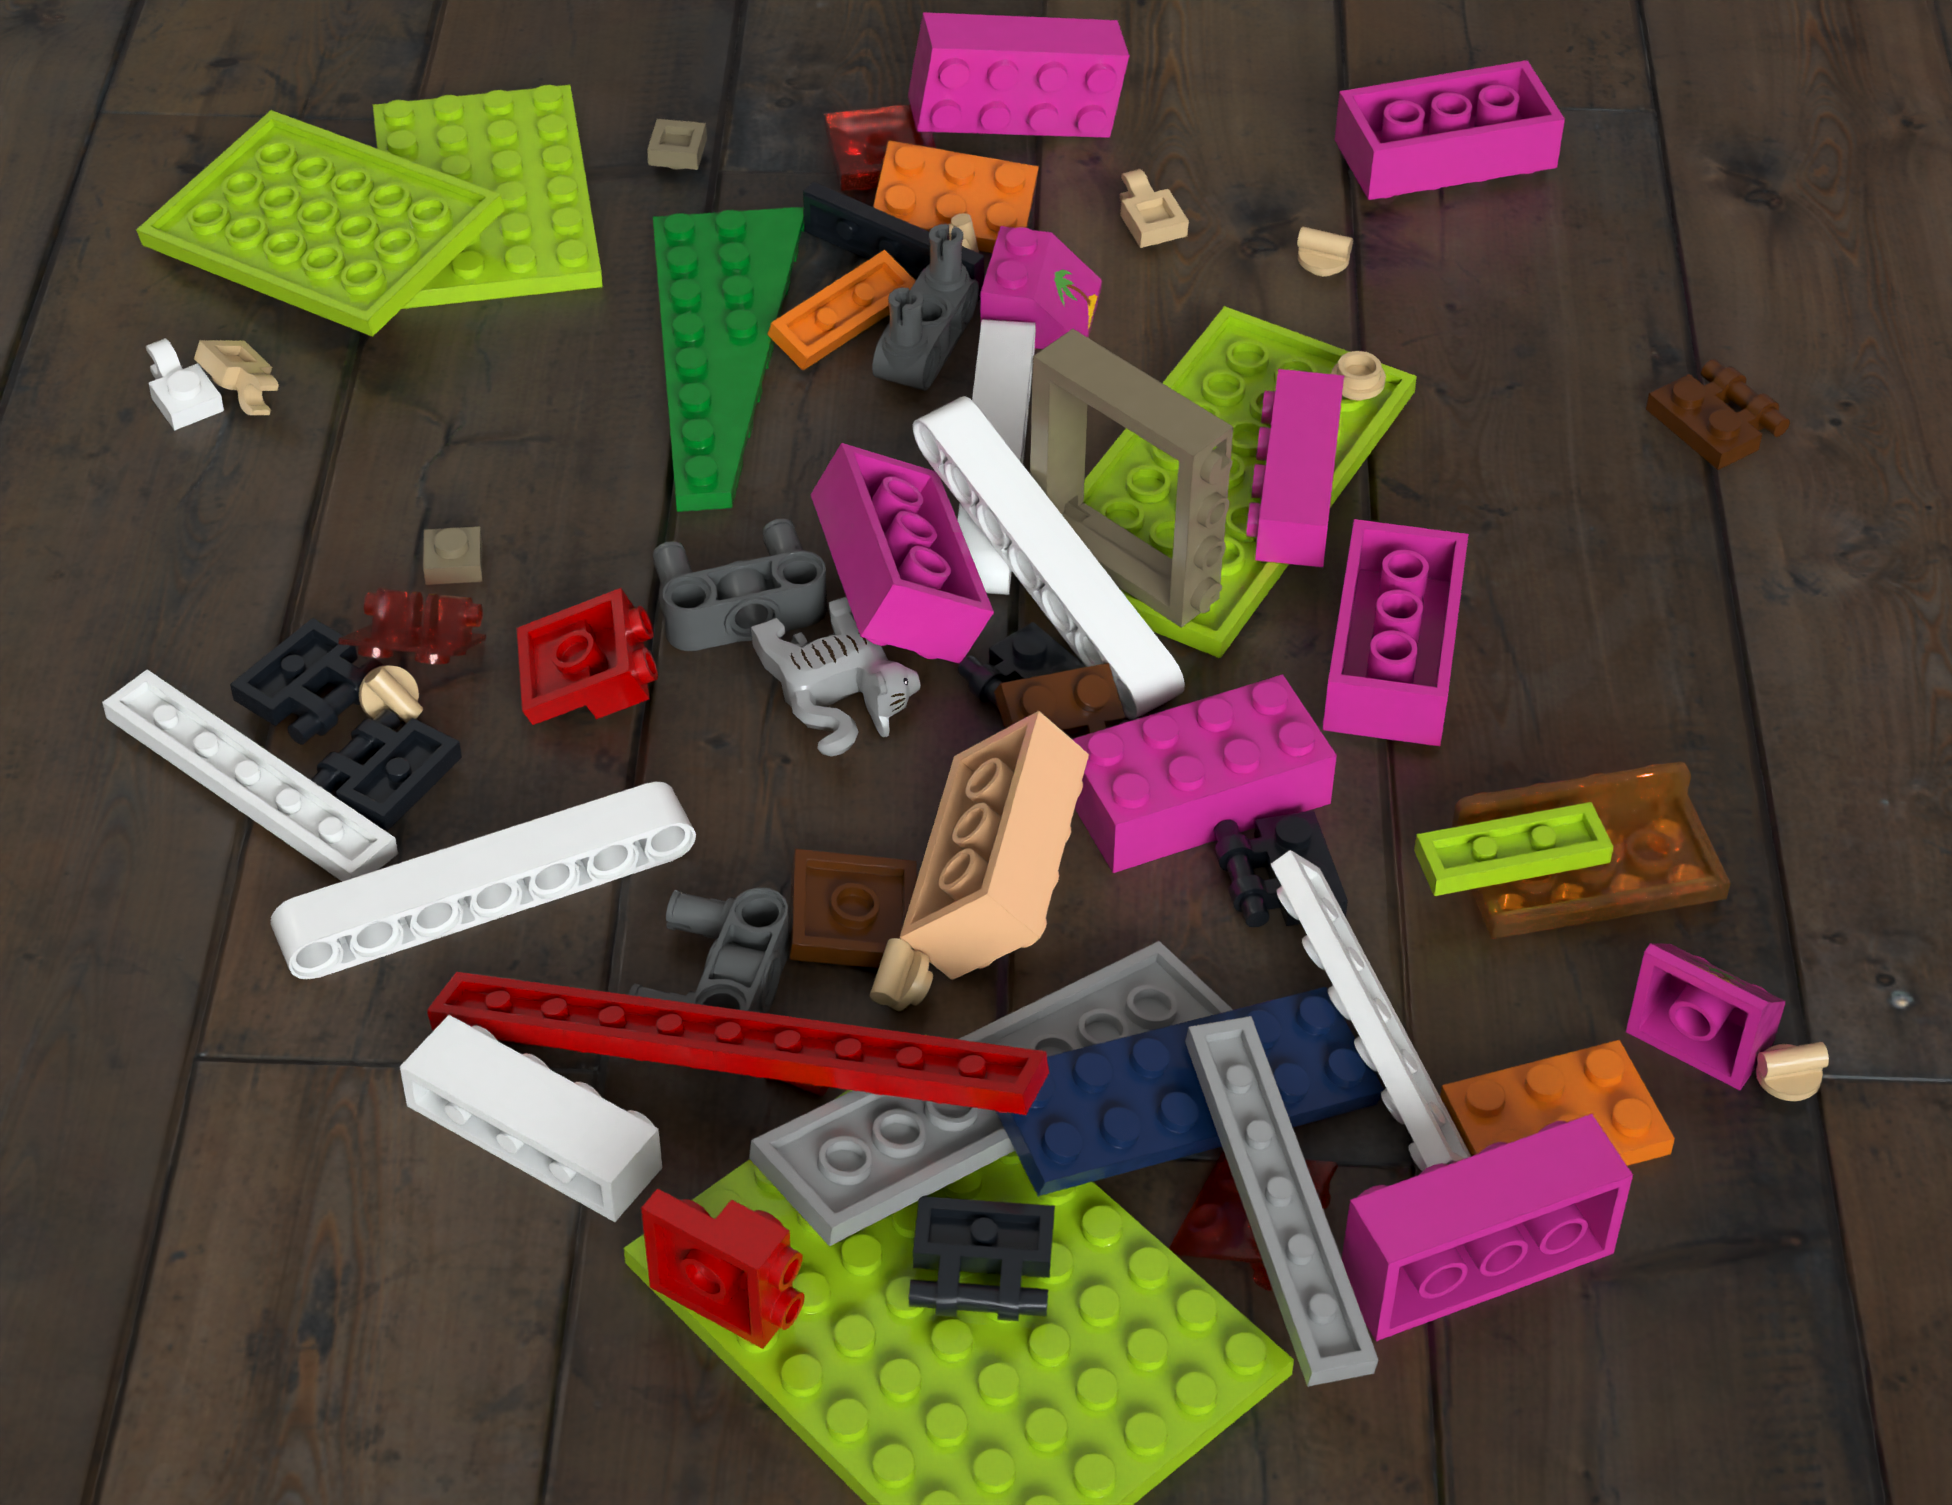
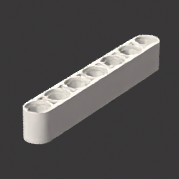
(1003, 397)
(1047, 555)
(481, 880)

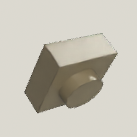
(677, 144)
(452, 555)

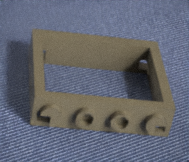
(1083, 373)

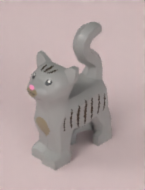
(832, 670)

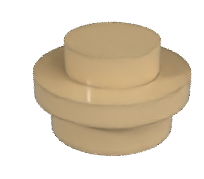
(1362, 375)

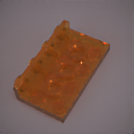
(1656, 860)

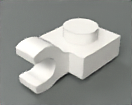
(181, 393)

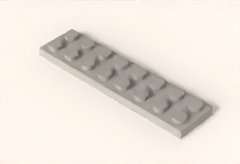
(883, 1152)

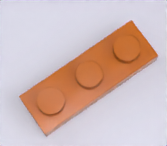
(839, 310)

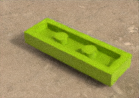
(1513, 848)

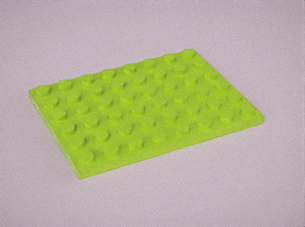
(986, 1410)

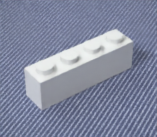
(532, 1117)

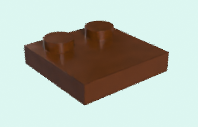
(847, 906)

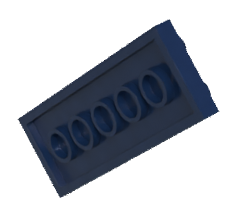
(1143, 1104)

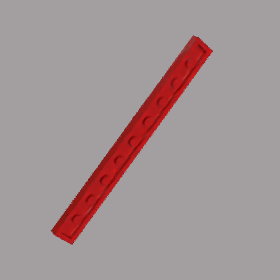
(747, 1042)

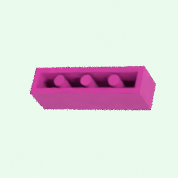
(1298, 468)

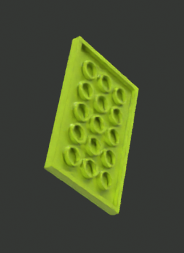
(532, 156)
(321, 221)

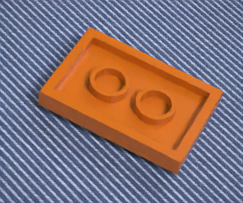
(936, 184)
(1561, 1088)

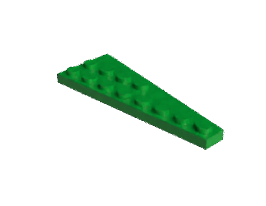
(717, 298)

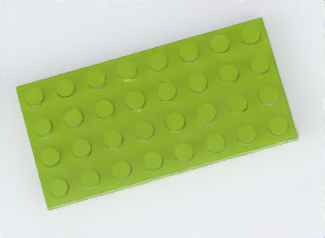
(1228, 378)

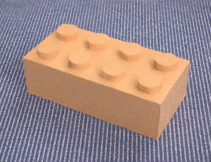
(996, 847)

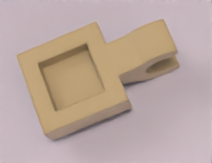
(1150, 214)
(239, 368)

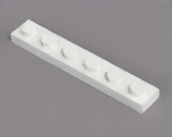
(250, 778)
(1361, 998)

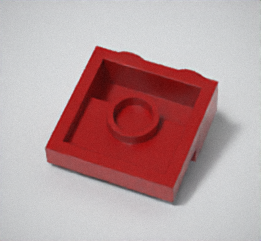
(586, 658)
(725, 1267)

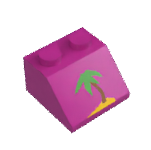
(1039, 282)
(1702, 1014)

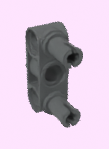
(928, 317)
(726, 601)
(747, 951)

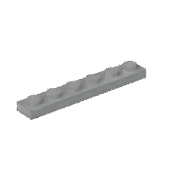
(1281, 1202)

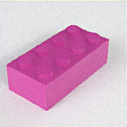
(1017, 75)
(1448, 129)
(901, 555)
(1396, 633)
(1184, 770)
(1484, 1225)

